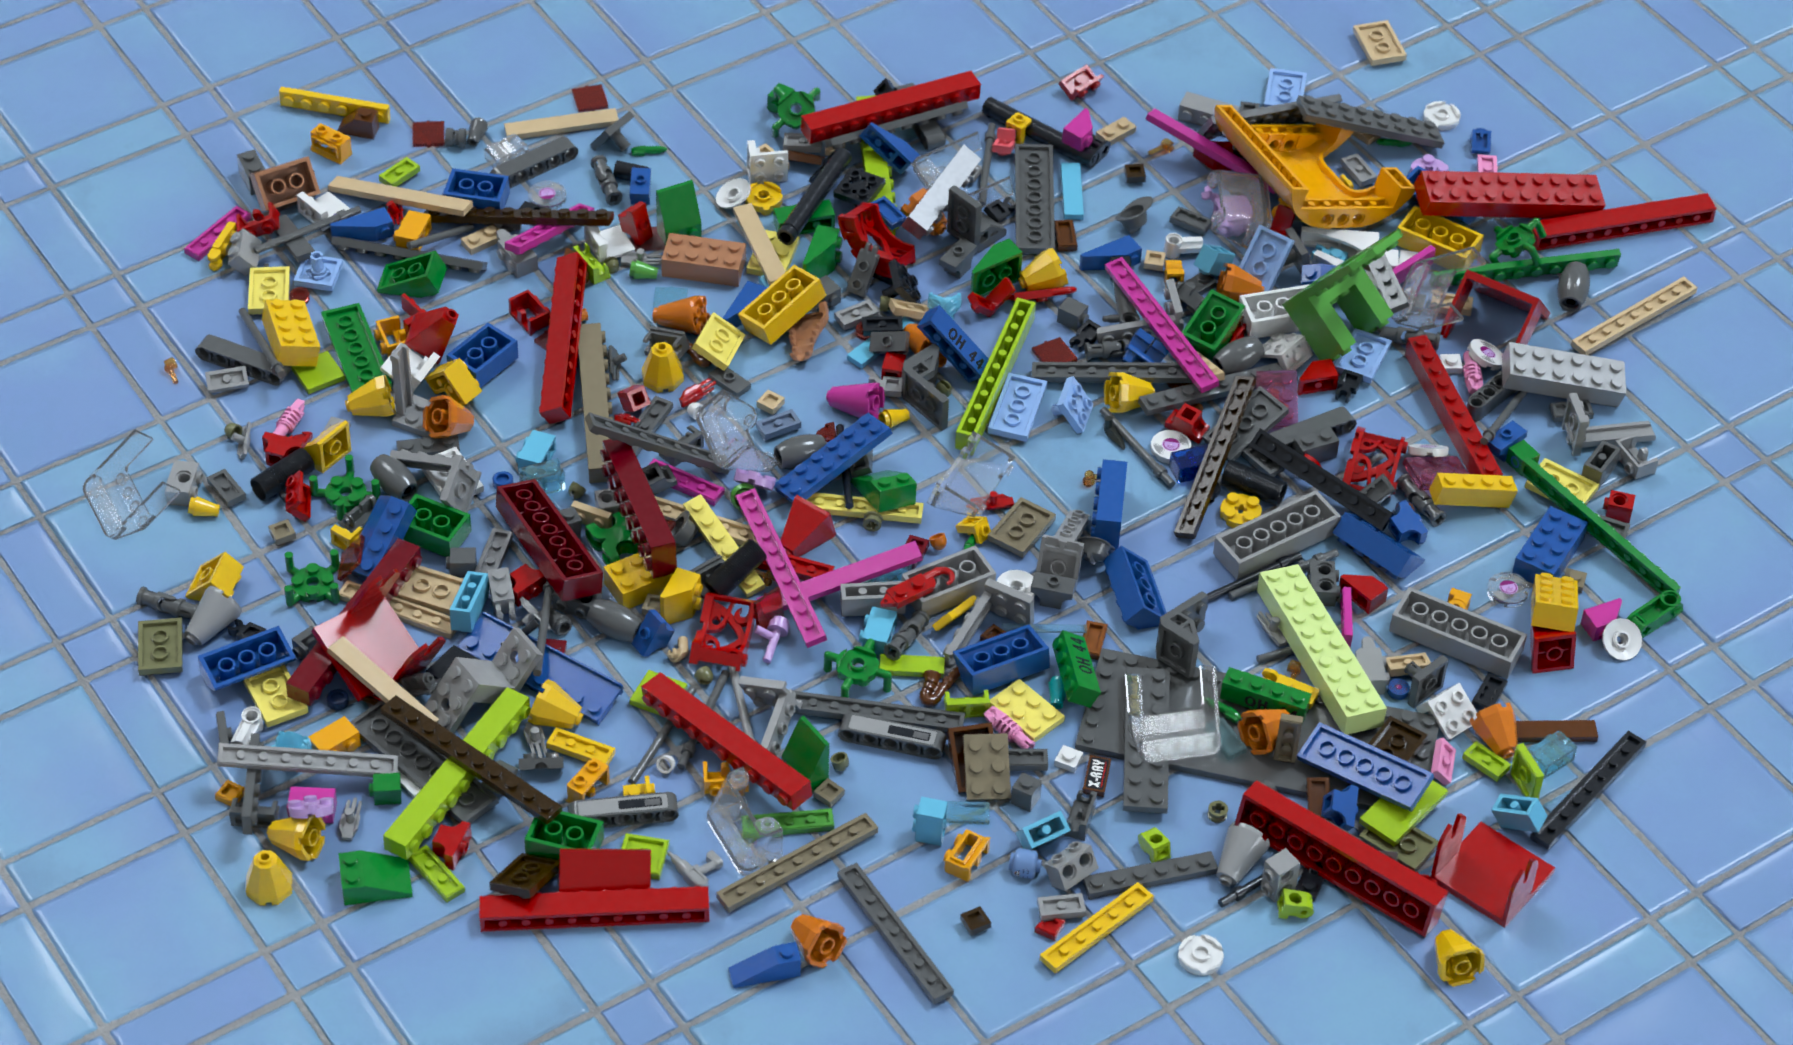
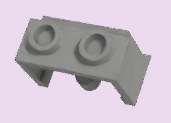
(1633, 460)

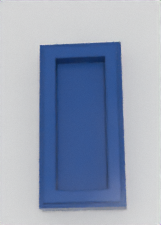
(890, 213)

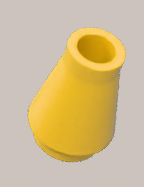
(893, 417)
(202, 507)

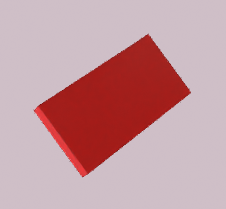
(604, 869)

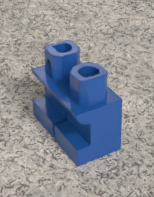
(1139, 344)

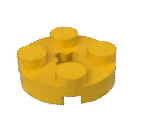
(765, 205)
(1235, 502)

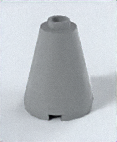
(211, 616)
(1240, 853)

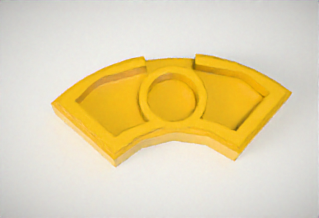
(954, 614)

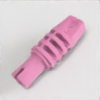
(1472, 373)
(290, 418)
(1004, 724)

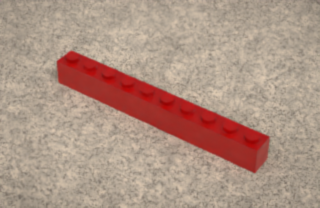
(890, 106)
(1625, 221)
(563, 338)
(1450, 407)
(726, 741)
(594, 908)

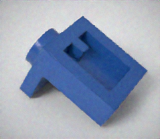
(1480, 141)

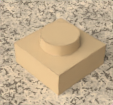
(1154, 260)
(770, 402)

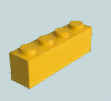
(1473, 490)

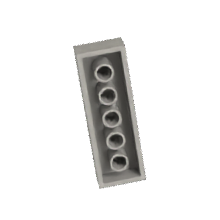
(1563, 372)
(1276, 534)
(1458, 632)

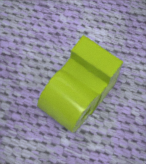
(1155, 844)
(1295, 904)

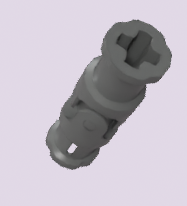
(606, 180)
(1395, 335)
(1106, 349)
(1421, 500)
(165, 603)
(907, 633)

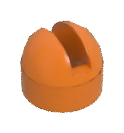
(938, 541)

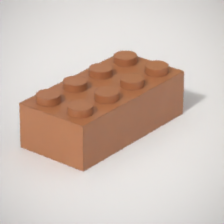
(703, 259)

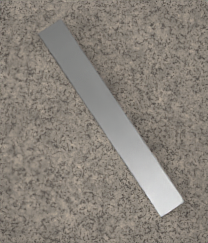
(305, 760)

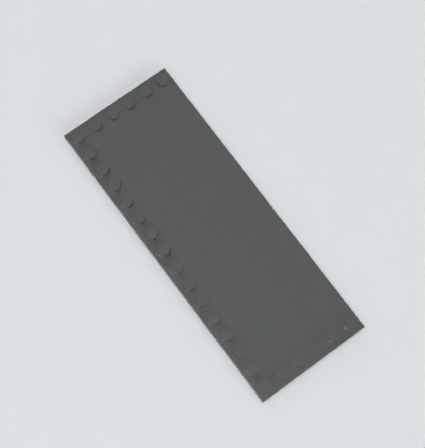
(1104, 731)

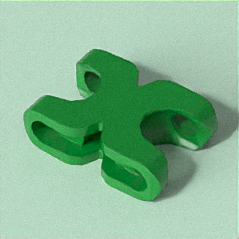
(611, 540)

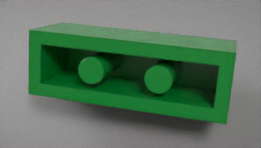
(823, 216)

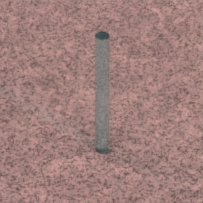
(1048, 628)

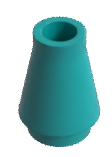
(1056, 692)

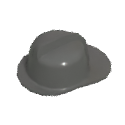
(1135, 214)
(684, 530)
(1095, 549)

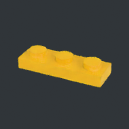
(579, 746)

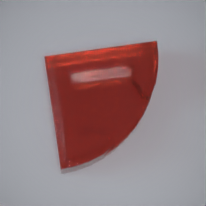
(827, 431)

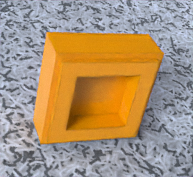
(229, 791)

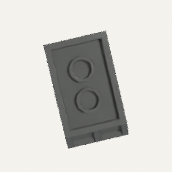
(969, 222)
(919, 385)
(1178, 636)

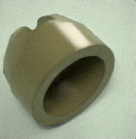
(612, 263)
(884, 301)
(944, 387)
(231, 428)
(576, 490)
(704, 675)
(840, 761)

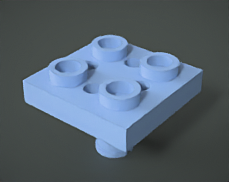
(318, 268)
(1073, 405)

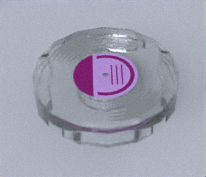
(547, 194)
(1508, 589)

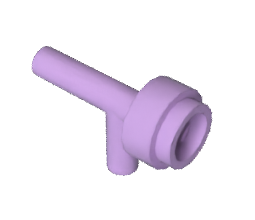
(777, 628)

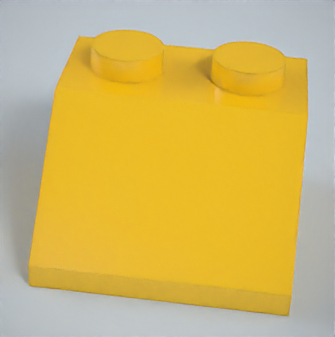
(330, 446)
(219, 572)
(681, 596)

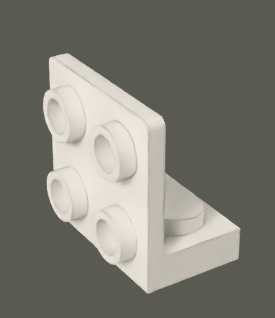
(766, 165)
(319, 208)
(607, 242)
(1289, 349)
(418, 365)
(1451, 710)

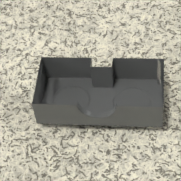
(551, 760)

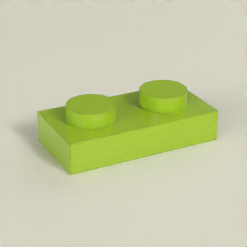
(399, 172)
(1486, 761)

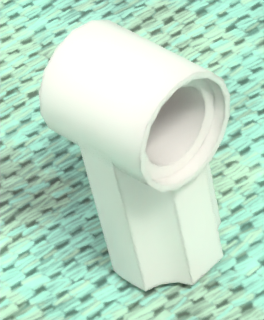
(1177, 245)
(250, 723)

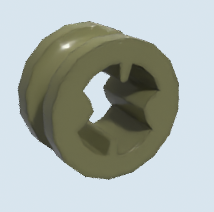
(872, 516)
(1217, 817)

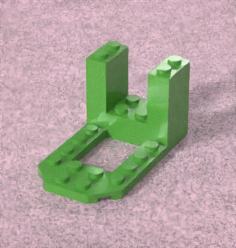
(1354, 294)

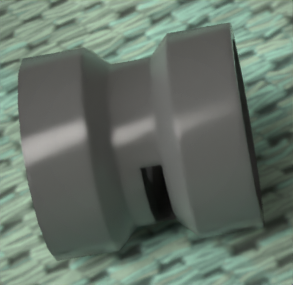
(455, 137)

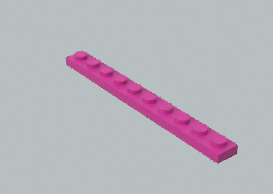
(1162, 325)
(781, 568)

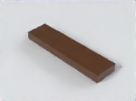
(1574, 729)

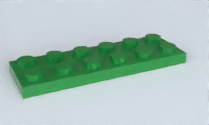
(353, 345)

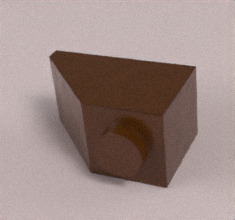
(361, 123)

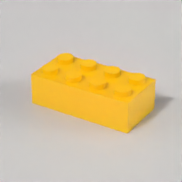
(1436, 231)
(782, 304)
(291, 332)
(1554, 602)

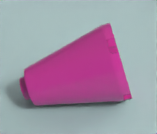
(857, 399)

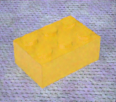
(631, 582)

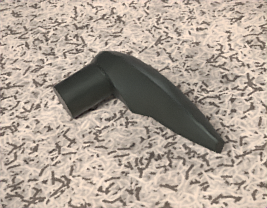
(1112, 433)

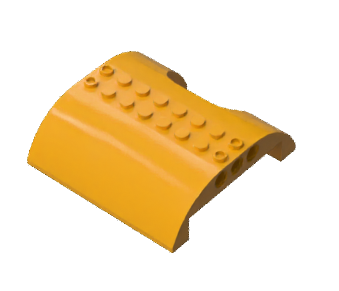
(1295, 169)

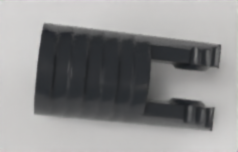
(624, 169)

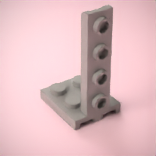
(1127, 330)
(408, 406)
(1583, 436)
(461, 476)
(1062, 553)
(998, 599)
(773, 694)

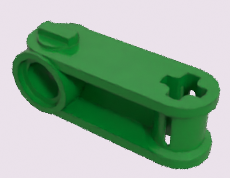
(1657, 612)

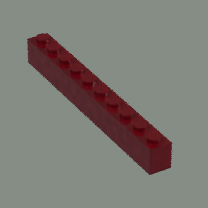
(317, 669)

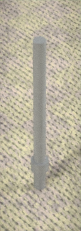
(745, 721)

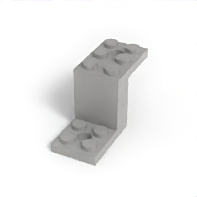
(482, 680)

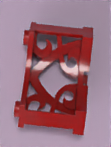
(868, 220)
(1367, 443)
(728, 654)

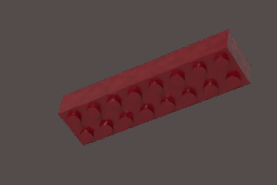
(639, 508)
(549, 540)

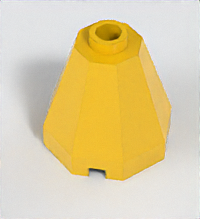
(1043, 272)
(662, 369)
(1124, 391)
(372, 399)
(555, 708)
(298, 836)
(268, 879)
(1457, 958)

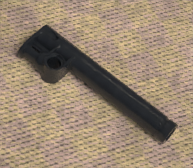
(1089, 156)
(821, 184)

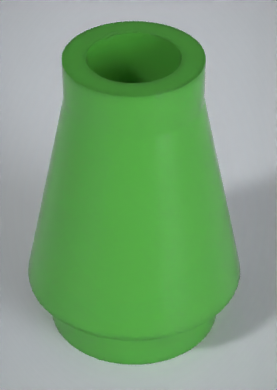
(641, 270)

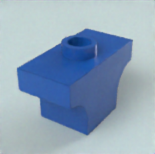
(640, 185)
(1505, 438)
(1407, 524)
(652, 634)
(1341, 807)

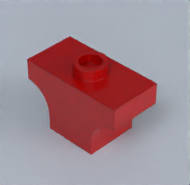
(636, 223)
(1189, 422)
(278, 447)
(526, 583)
(452, 842)

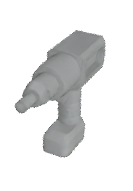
(694, 874)

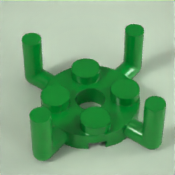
(787, 101)
(1523, 241)
(340, 485)
(312, 573)
(857, 675)

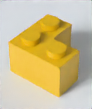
(455, 381)

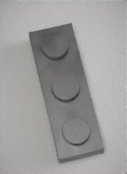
(495, 550)

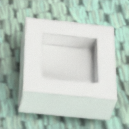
(1452, 363)
(1068, 759)

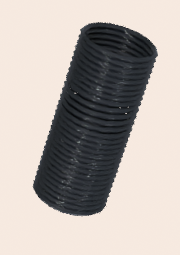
(269, 484)
(1259, 485)
(737, 568)

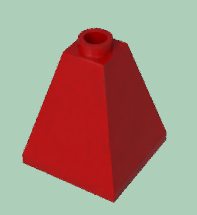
(432, 331)
(806, 527)
(1551, 649)

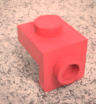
(1005, 141)

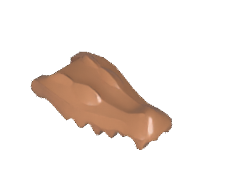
(806, 332)

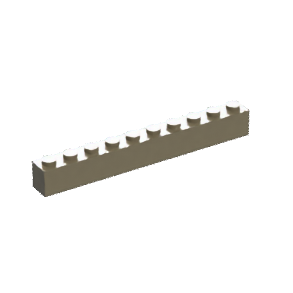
(594, 391)

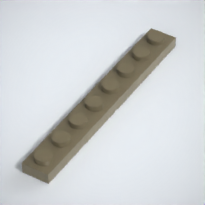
(796, 862)

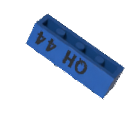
(953, 343)

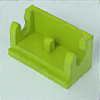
(596, 271)
(970, 706)

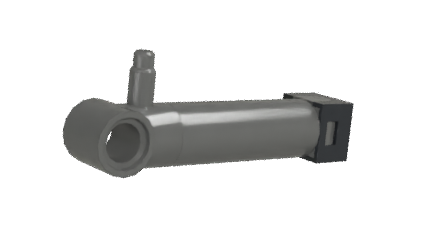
(1125, 309)

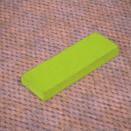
(912, 665)
(436, 873)

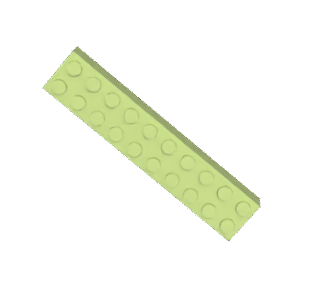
(1321, 650)

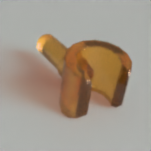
(1166, 144)
(171, 364)
(1089, 479)
(768, 577)
(1295, 668)

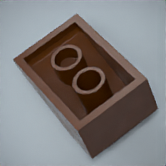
(956, 749)

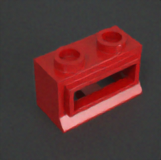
(261, 224)
(526, 300)

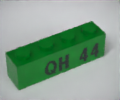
(1076, 669)
(1263, 694)

